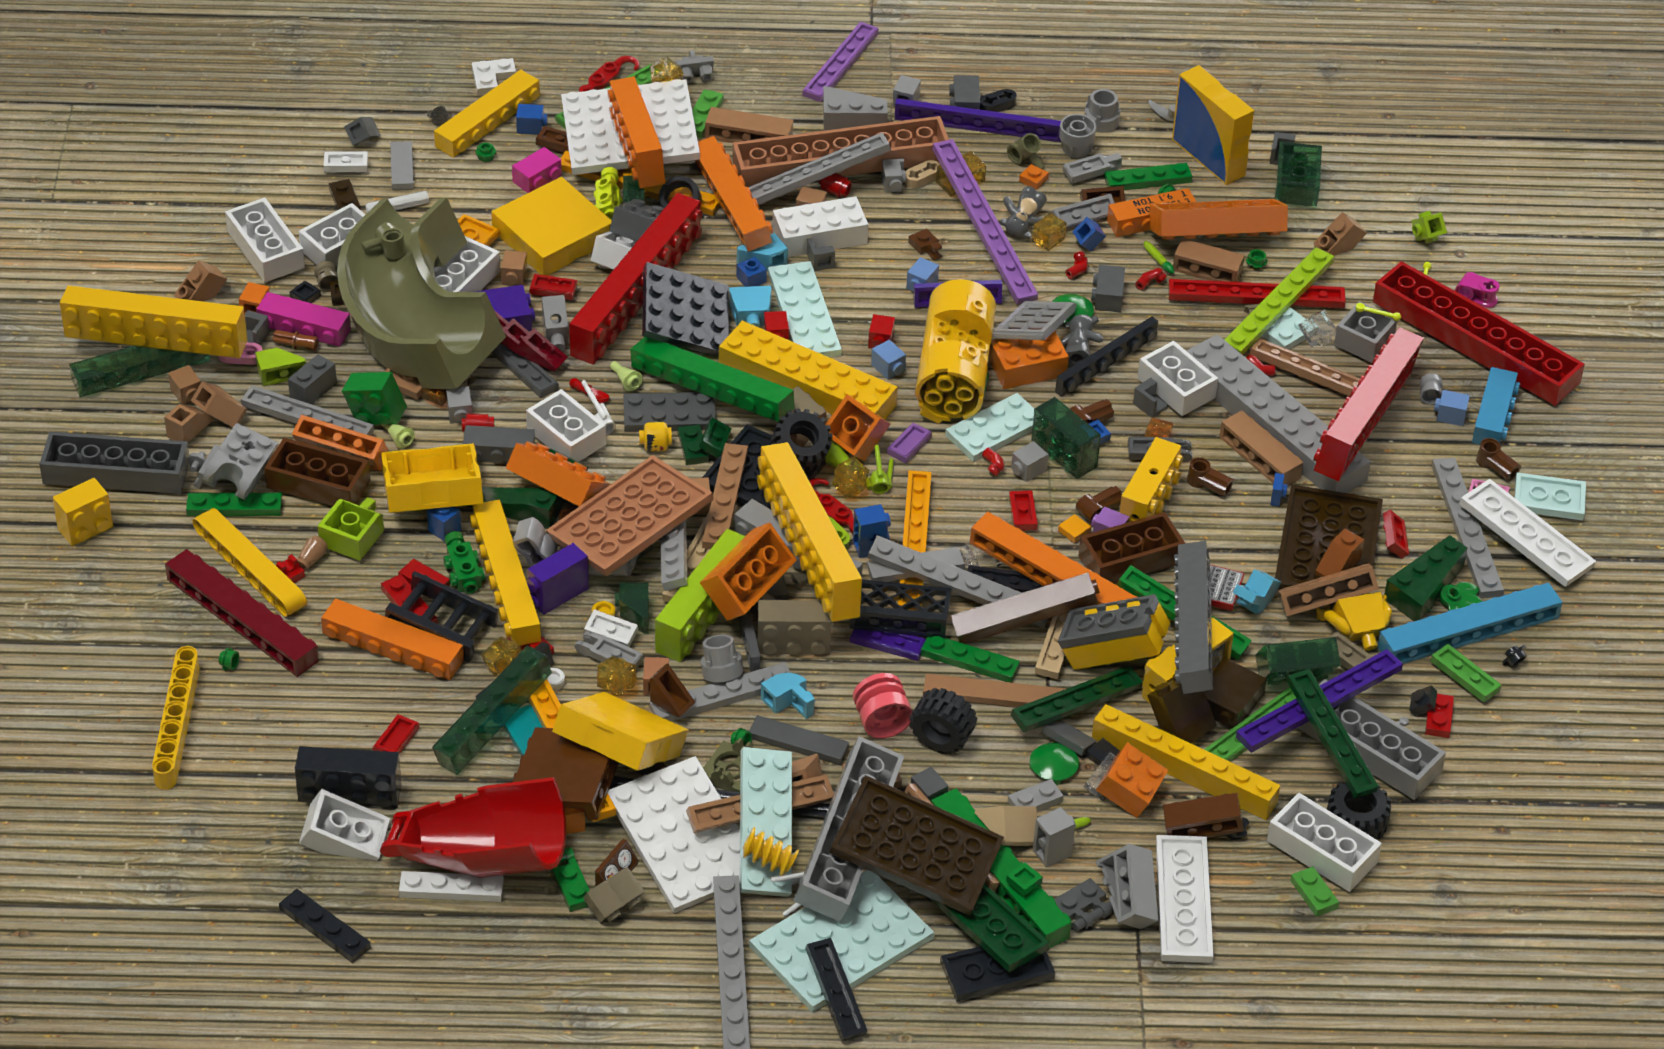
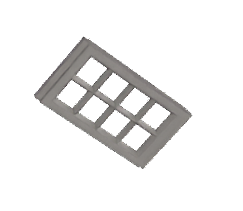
(1034, 320)

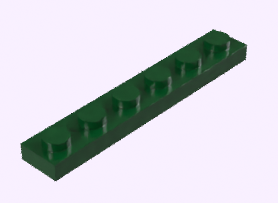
(1076, 698)
(1332, 733)

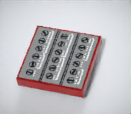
(1222, 585)

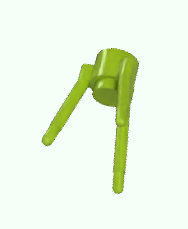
(879, 480)

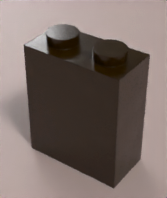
(1234, 692)
(1181, 714)

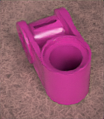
(1478, 289)

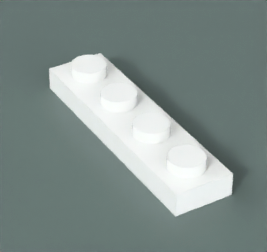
(450, 886)

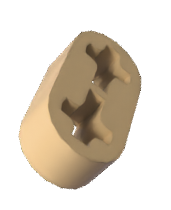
(921, 174)

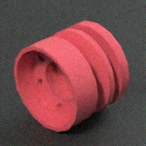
(882, 705)

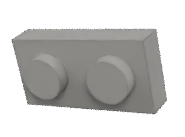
(1040, 795)

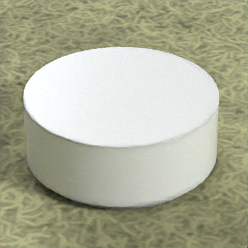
(556, 679)

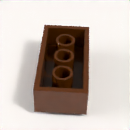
(316, 473)
(1142, 543)

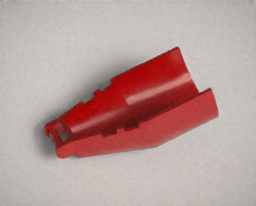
(485, 833)

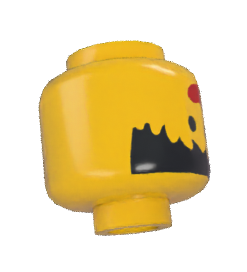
(655, 436)

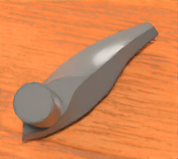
(1163, 112)

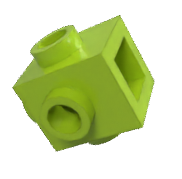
(1428, 226)

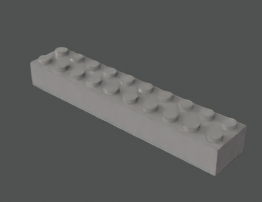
(1252, 391)

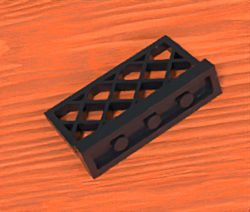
(900, 619)

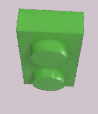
(1314, 891)

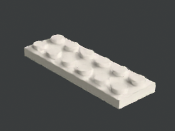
(1527, 532)
(1184, 899)

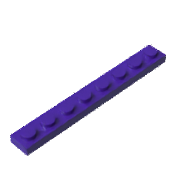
(979, 119)
(1336, 690)

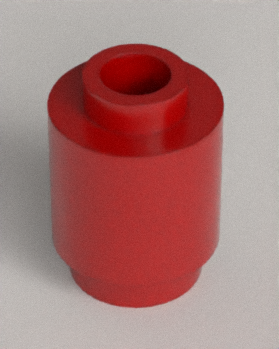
(836, 185)
(478, 420)

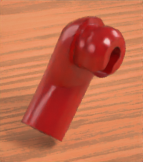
(1079, 267)
(1148, 276)
(1269, 370)
(995, 459)

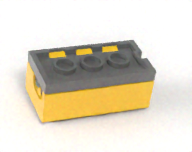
(1114, 632)

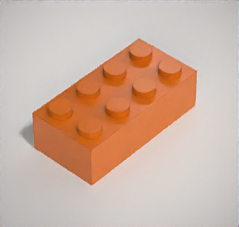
(555, 473)
(748, 571)

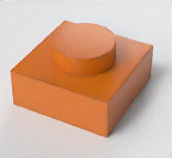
(1033, 176)

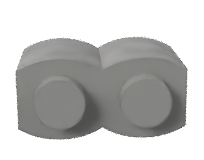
(533, 542)

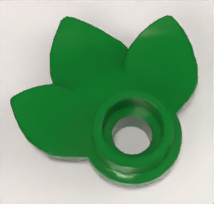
(1463, 595)

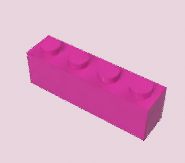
(307, 318)

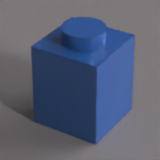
(530, 119)
(443, 521)

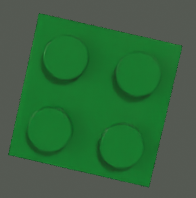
(374, 398)

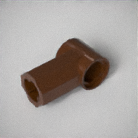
(1098, 411)
(1492, 457)
(1202, 475)
(1089, 505)

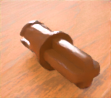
(296, 340)

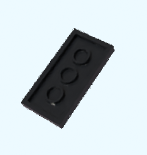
(977, 973)

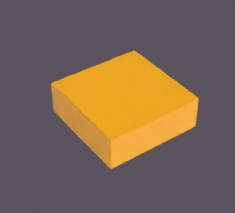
(1074, 528)

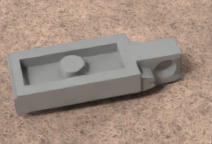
(1091, 166)

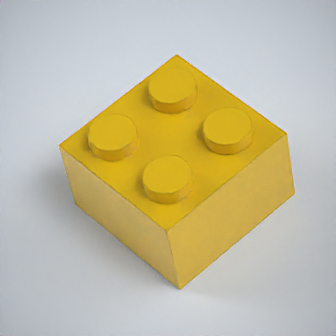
(82, 511)

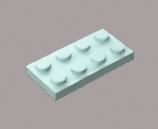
(993, 427)

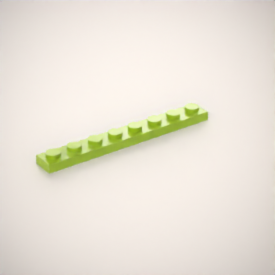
(1279, 300)

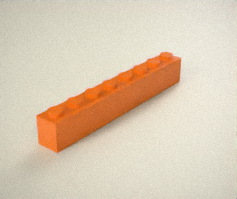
(733, 194)
(1034, 557)

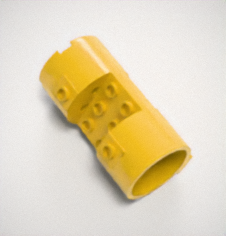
(955, 350)

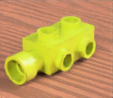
(607, 192)

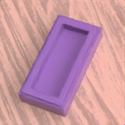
(909, 443)

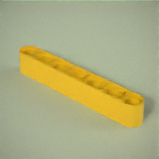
(249, 562)
(175, 718)

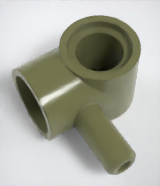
(1025, 148)
(390, 239)

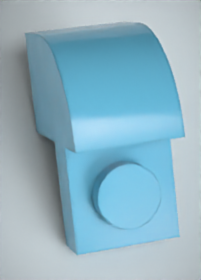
(1257, 591)
(788, 690)

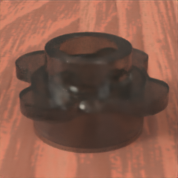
(439, 115)

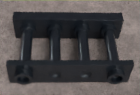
(450, 597)

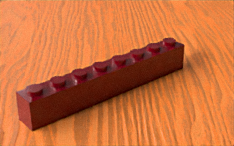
(242, 612)

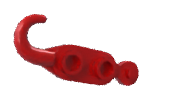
(608, 72)
(833, 507)

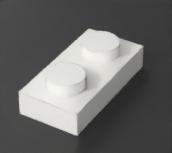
(345, 162)
(611, 627)

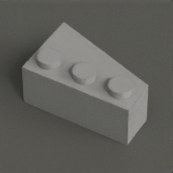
(851, 109)
(1131, 884)

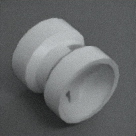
(1431, 388)

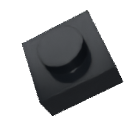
(1423, 700)

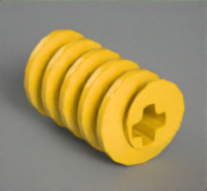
(768, 852)

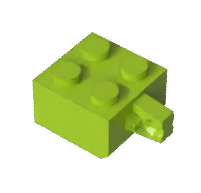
(351, 527)

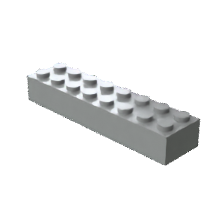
(828, 879)

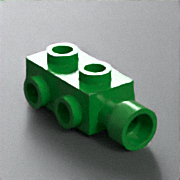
(463, 564)

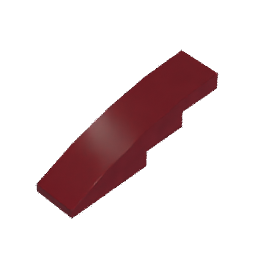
(531, 344)

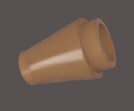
(312, 552)

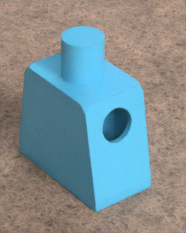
(750, 304)

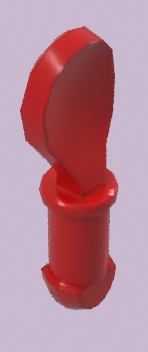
(601, 396)

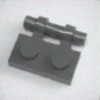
(1080, 900)

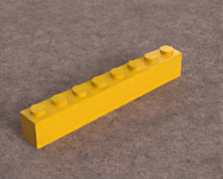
(505, 573)
(1188, 761)

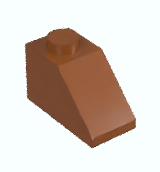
(1341, 554)

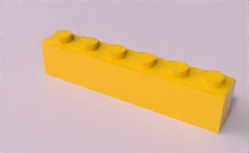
(486, 113)

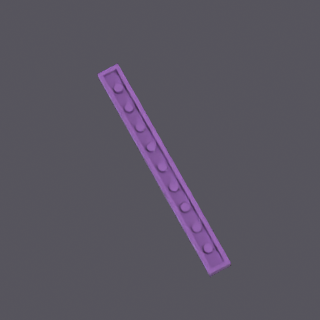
(985, 221)

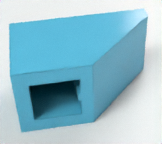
(769, 255)

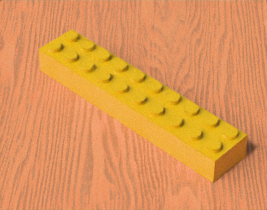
(810, 532)

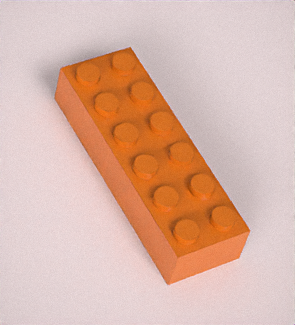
(636, 132)
(1218, 217)

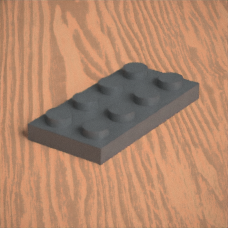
(671, 408)

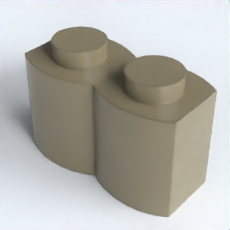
(613, 895)

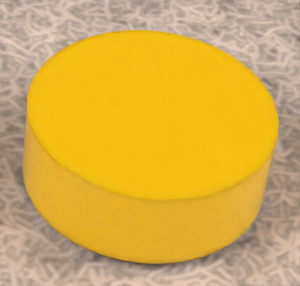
(605, 607)

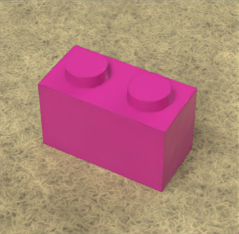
(536, 170)

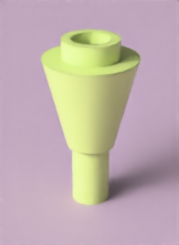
(629, 378)
(401, 435)

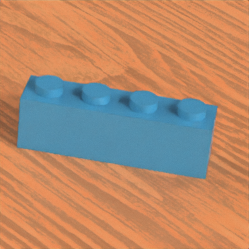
(1495, 406)

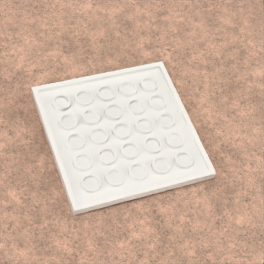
(596, 144)

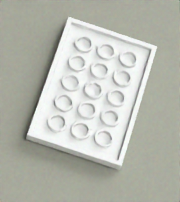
(660, 829)

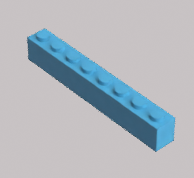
(1472, 623)

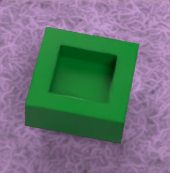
(1024, 879)

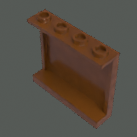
(578, 770)

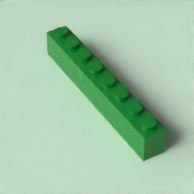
(712, 378)
(1036, 906)

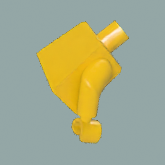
(1359, 617)

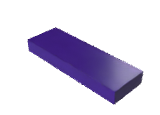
(893, 643)

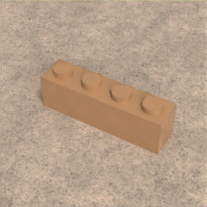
(742, 126)
(1260, 448)
(1328, 589)

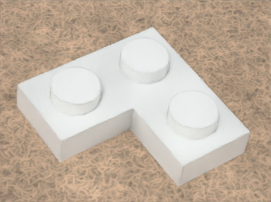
(488, 72)

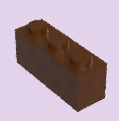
(1204, 816)

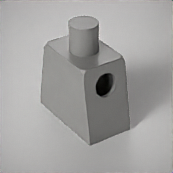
(555, 330)

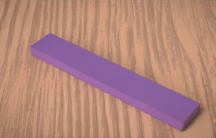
(840, 60)

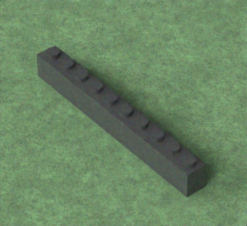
(1193, 618)

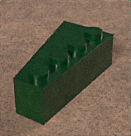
(1420, 582)

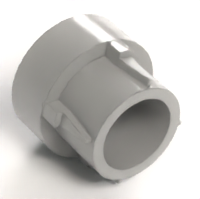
(1104, 110)
(1077, 135)
(721, 659)

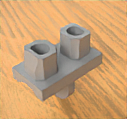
(696, 65)
(199, 462)

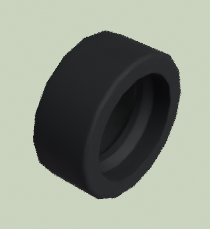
(677, 182)

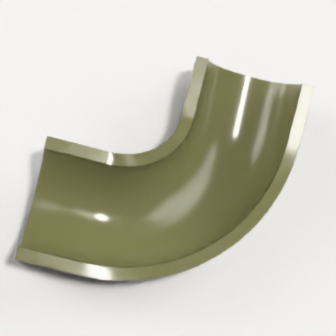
(403, 310)

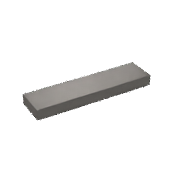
(883, 573)

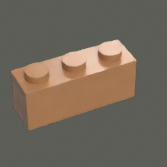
(1207, 262)

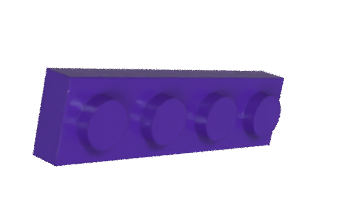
(924, 290)

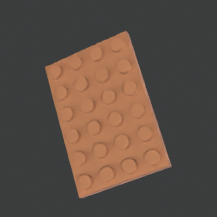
(630, 514)

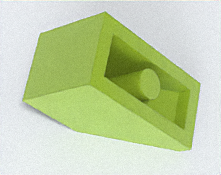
(277, 365)

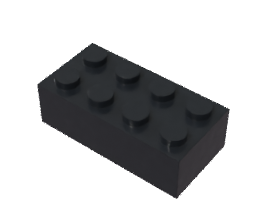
(353, 774)

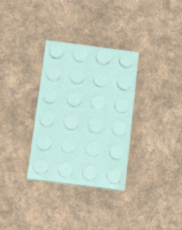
(867, 939)

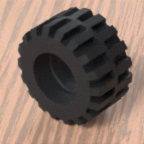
(809, 426)
(943, 720)
(1375, 809)

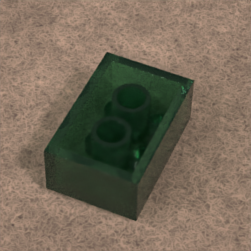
(1298, 173)
(1066, 437)
(1287, 658)

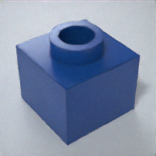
(1089, 233)
(751, 272)

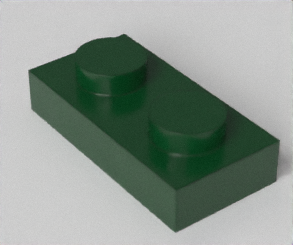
(714, 437)
(689, 440)

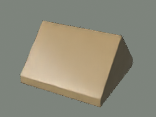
(1012, 822)

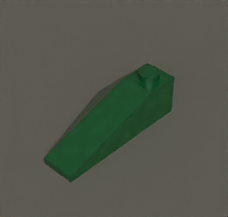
(526, 503)

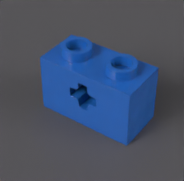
(867, 525)

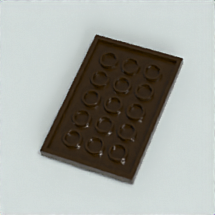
(1314, 521)
(917, 845)

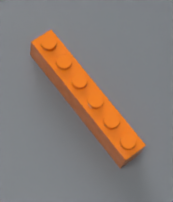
(392, 639)

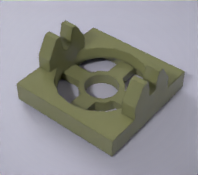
(725, 780)

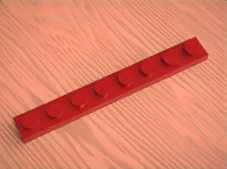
(1250, 293)

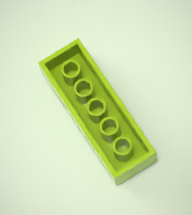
(691, 608)

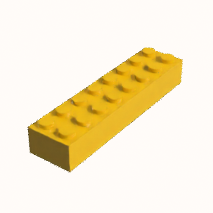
(153, 321)
(794, 365)

